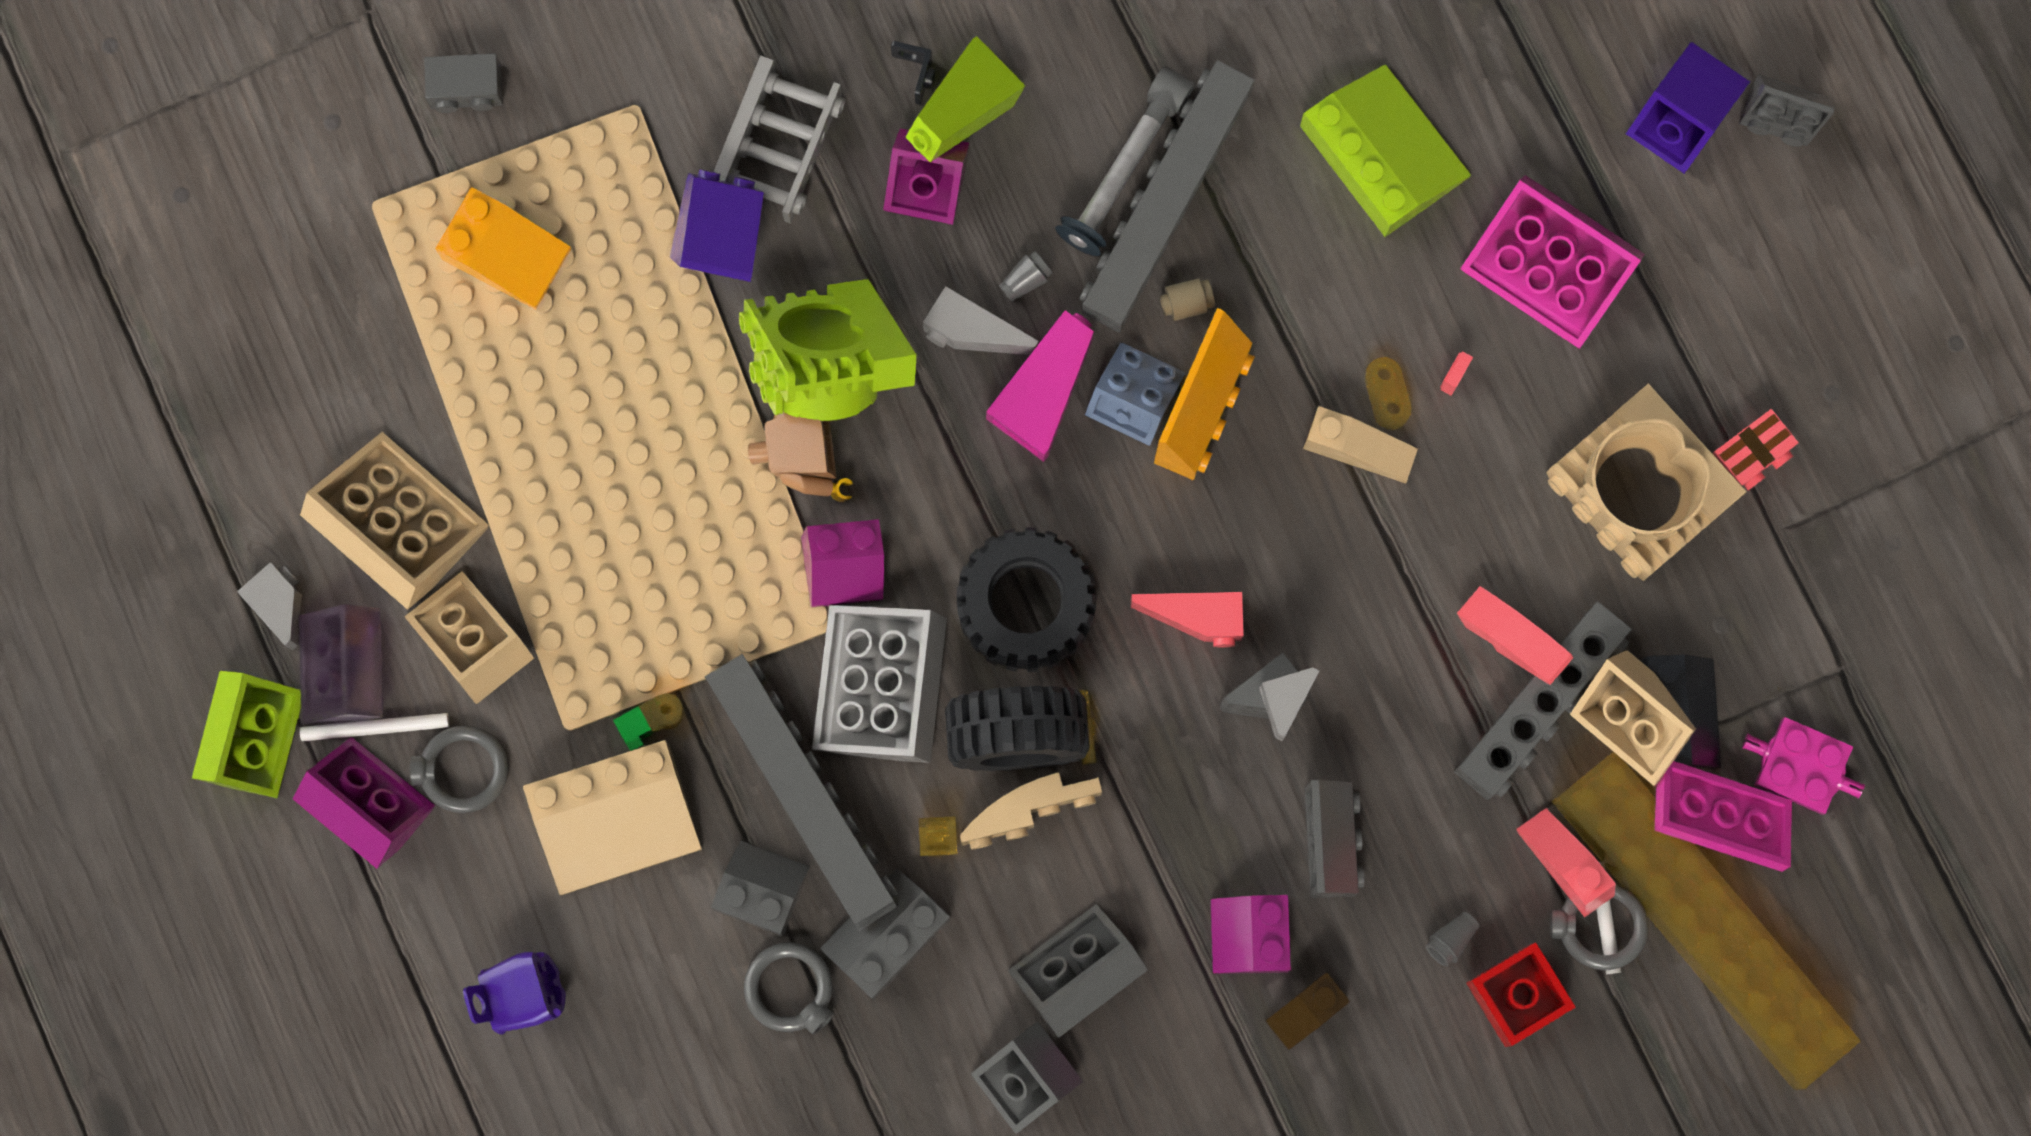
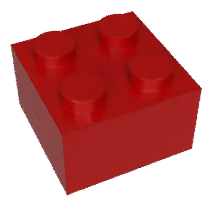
(1520, 995)

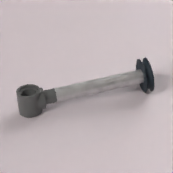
(1166, 97)

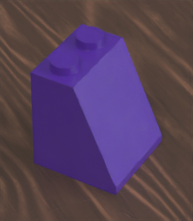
(1687, 107)
(718, 225)

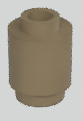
(1187, 299)

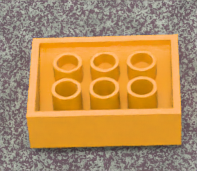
(1204, 397)

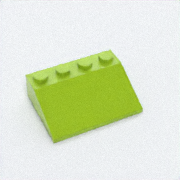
(1383, 149)

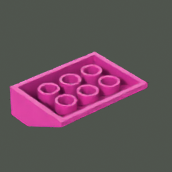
(1552, 261)

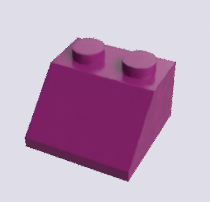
(922, 186)
(844, 563)
(1250, 934)

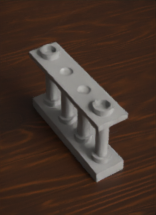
(753, 112)

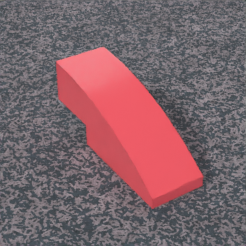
(1514, 635)

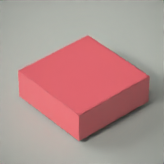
(1456, 373)

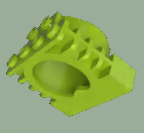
(826, 351)

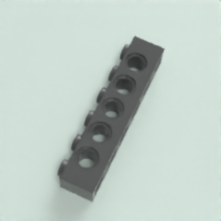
(1477, 768)

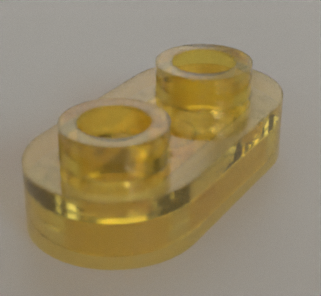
(1386, 392)

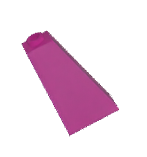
(1041, 389)

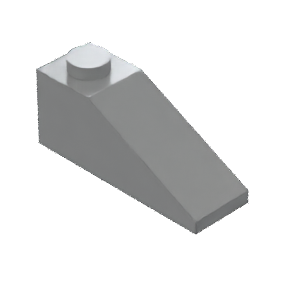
(970, 327)

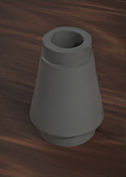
(1025, 276)
(1452, 939)

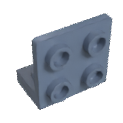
(1134, 393)

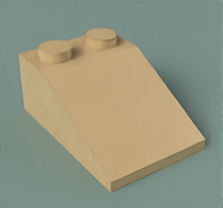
(469, 637)
(1634, 716)

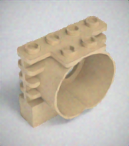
(1677, 452)

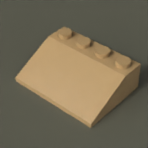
(393, 519)
(612, 817)

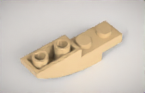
(1013, 811)

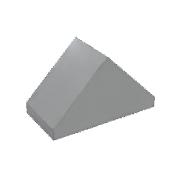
(1285, 697)

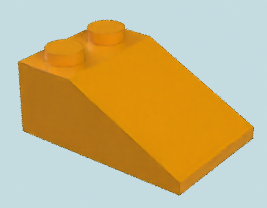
(502, 248)

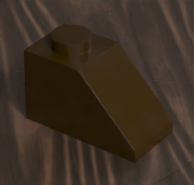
(1307, 1011)

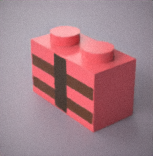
(1756, 448)

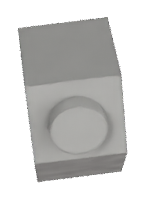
(276, 602)

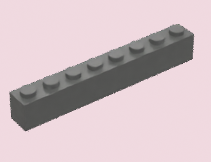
(1167, 196)
(801, 792)

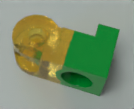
(656, 714)

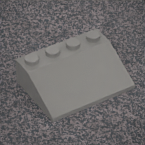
(880, 683)

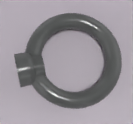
(424, 769)
(1564, 927)
(815, 1015)

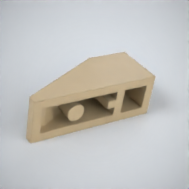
(1359, 445)

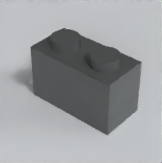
(463, 82)

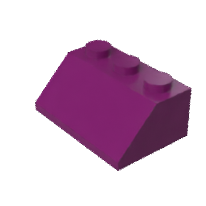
(362, 802)

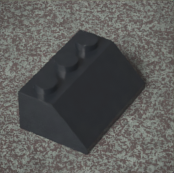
(1693, 688)

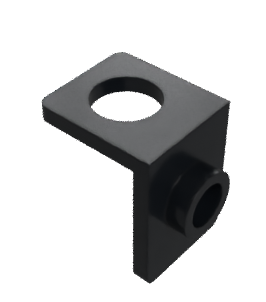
(921, 56)

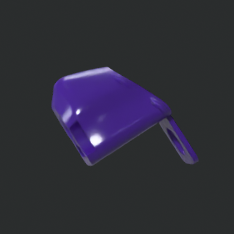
(517, 993)

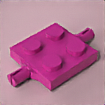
(1803, 765)

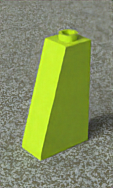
(965, 101)

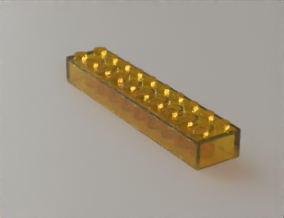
(1707, 924)

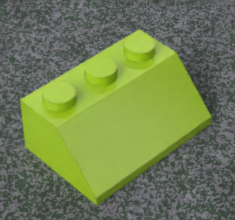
(248, 734)

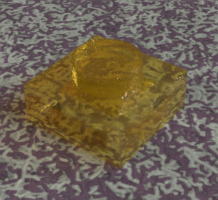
(937, 836)

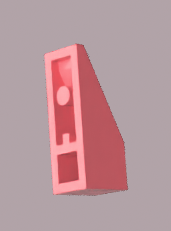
(1201, 615)
(1568, 862)

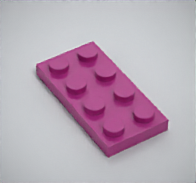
(1724, 816)

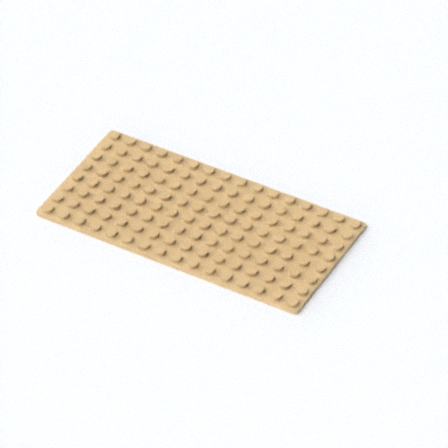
(606, 426)

